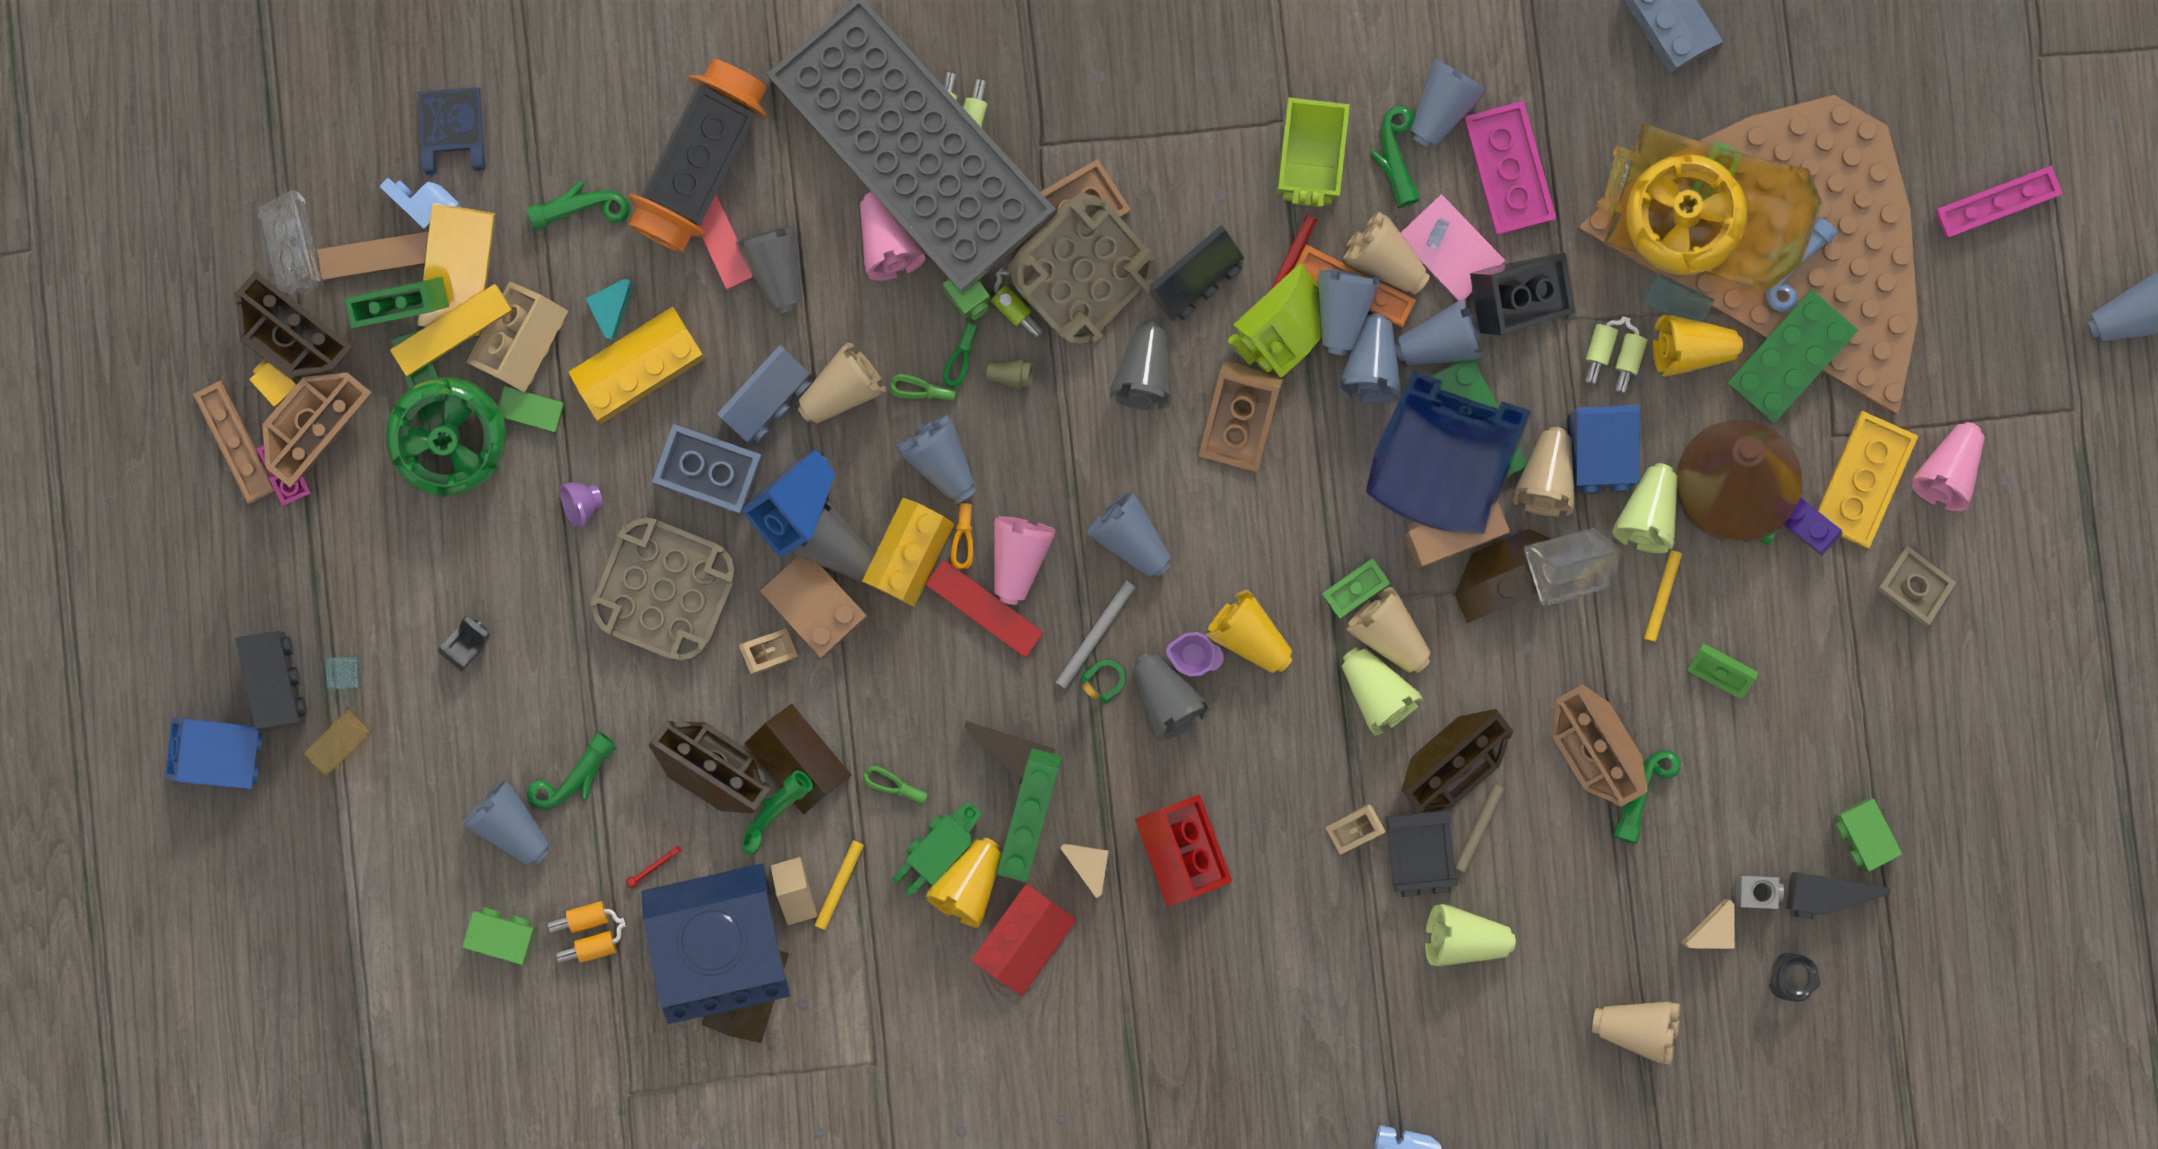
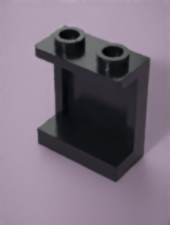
(1421, 852)

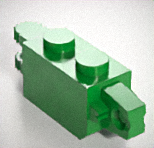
(941, 848)

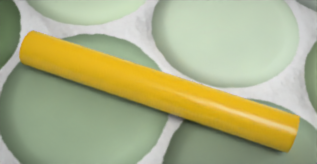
(1663, 596)
(839, 885)

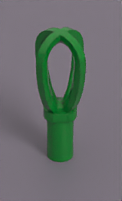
(964, 347)

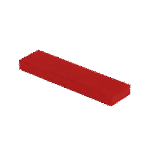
(984, 608)

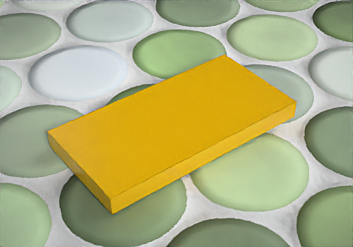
(458, 253)
(1866, 477)

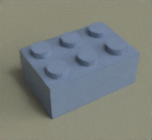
(707, 469)

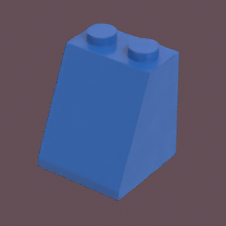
(1605, 447)
(792, 503)
(212, 753)

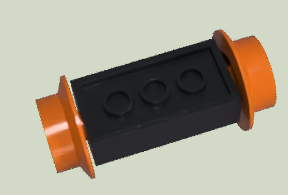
(698, 155)

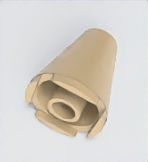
(840, 386)
(1548, 477)
(1390, 631)

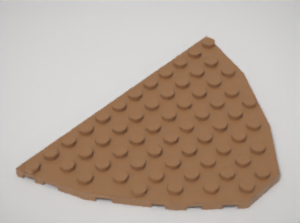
(1865, 267)

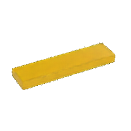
(451, 330)

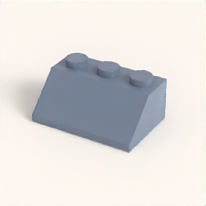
(1675, 30)
(765, 396)

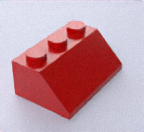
(1183, 850)
(1023, 939)

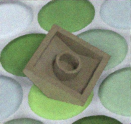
(1916, 585)

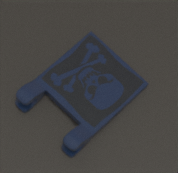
(451, 123)

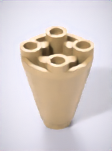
(1386, 255)
(1640, 1028)

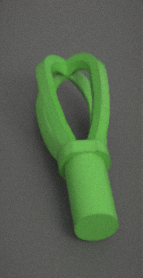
(931, 390)
(902, 790)

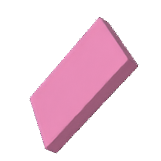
(1459, 251)

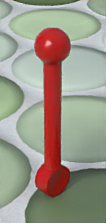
(632, 882)

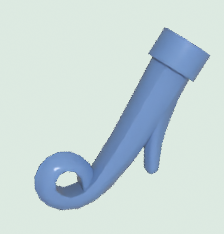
(1822, 234)

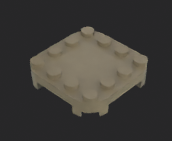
(1082, 268)
(663, 589)

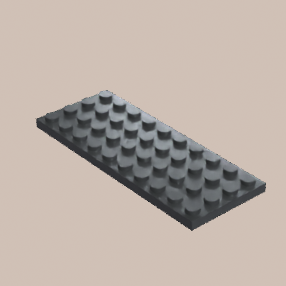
(911, 144)

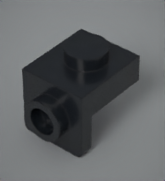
(465, 643)

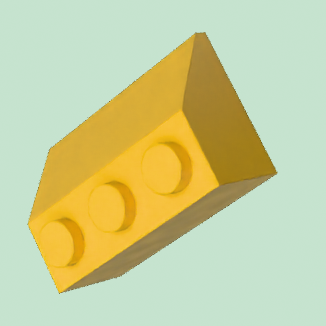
(908, 551)

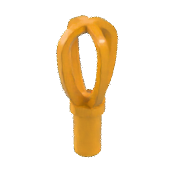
(963, 527)

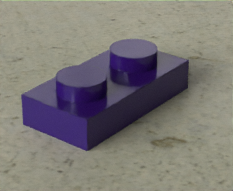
(1813, 527)

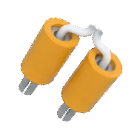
(585, 918)

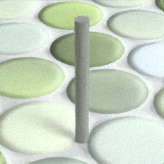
(1095, 634)

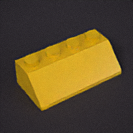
(636, 365)

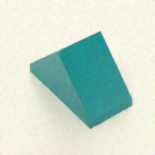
(609, 307)

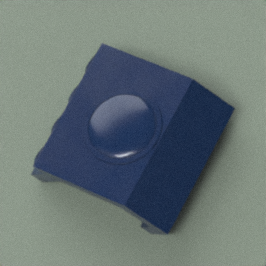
(713, 944)

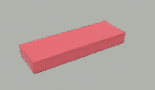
(722, 247)

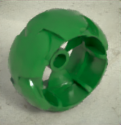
(460, 400)

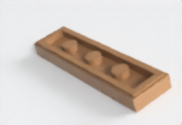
(373, 256)
(234, 442)

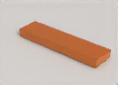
(1387, 300)

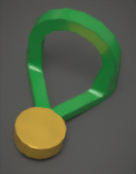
(1087, 686)

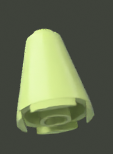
(1650, 512)
(1378, 690)
(1465, 937)

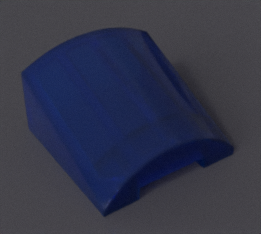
(1445, 457)

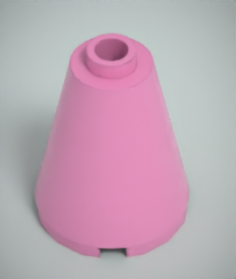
(886, 243)
(1952, 469)
(1018, 556)

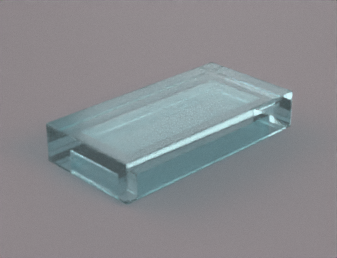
(1678, 299)

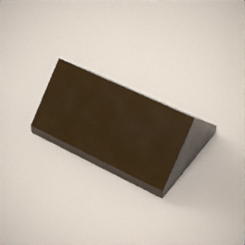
(791, 745)
(744, 1022)

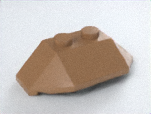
(309, 422)
(1598, 746)

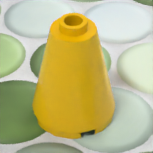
(1692, 345)
(1250, 633)
(968, 883)

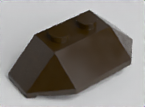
(285, 331)
(1497, 576)
(1456, 760)
(710, 766)

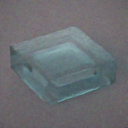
(342, 673)

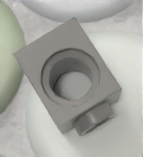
(1745, 896)

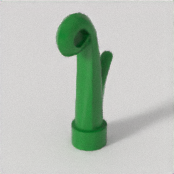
(1393, 164)
(572, 203)
(582, 774)
(794, 788)
(1629, 826)

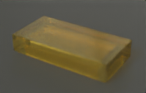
(337, 742)

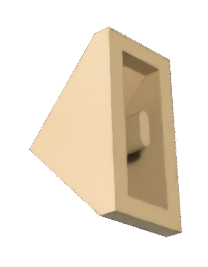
(768, 651)
(1355, 829)
(1089, 864)
(793, 891)
(1715, 930)

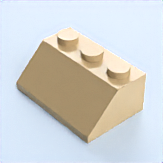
(520, 340)

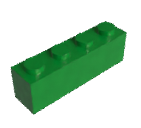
(1029, 815)

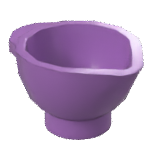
(580, 502)
(1194, 654)

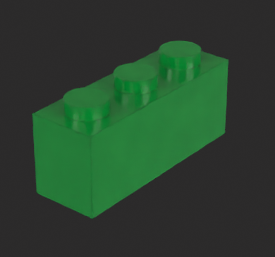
(396, 302)

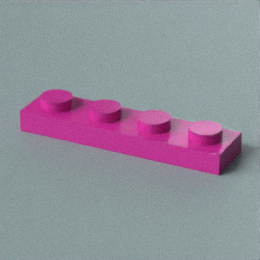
(1998, 202)

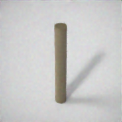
(1479, 828)

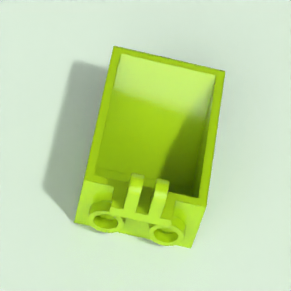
(1312, 152)
(1281, 324)

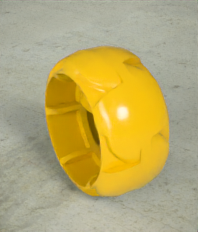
(1724, 206)

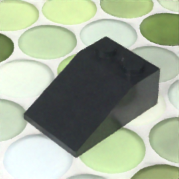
(1522, 294)

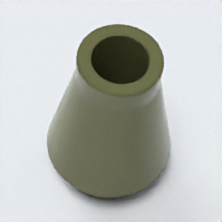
(1011, 373)

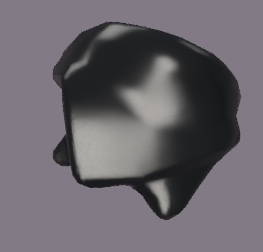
(1777, 982)

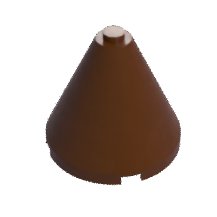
(1739, 480)

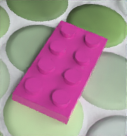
(1509, 168)

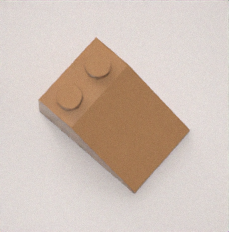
(1091, 180)
(1240, 416)
(814, 605)

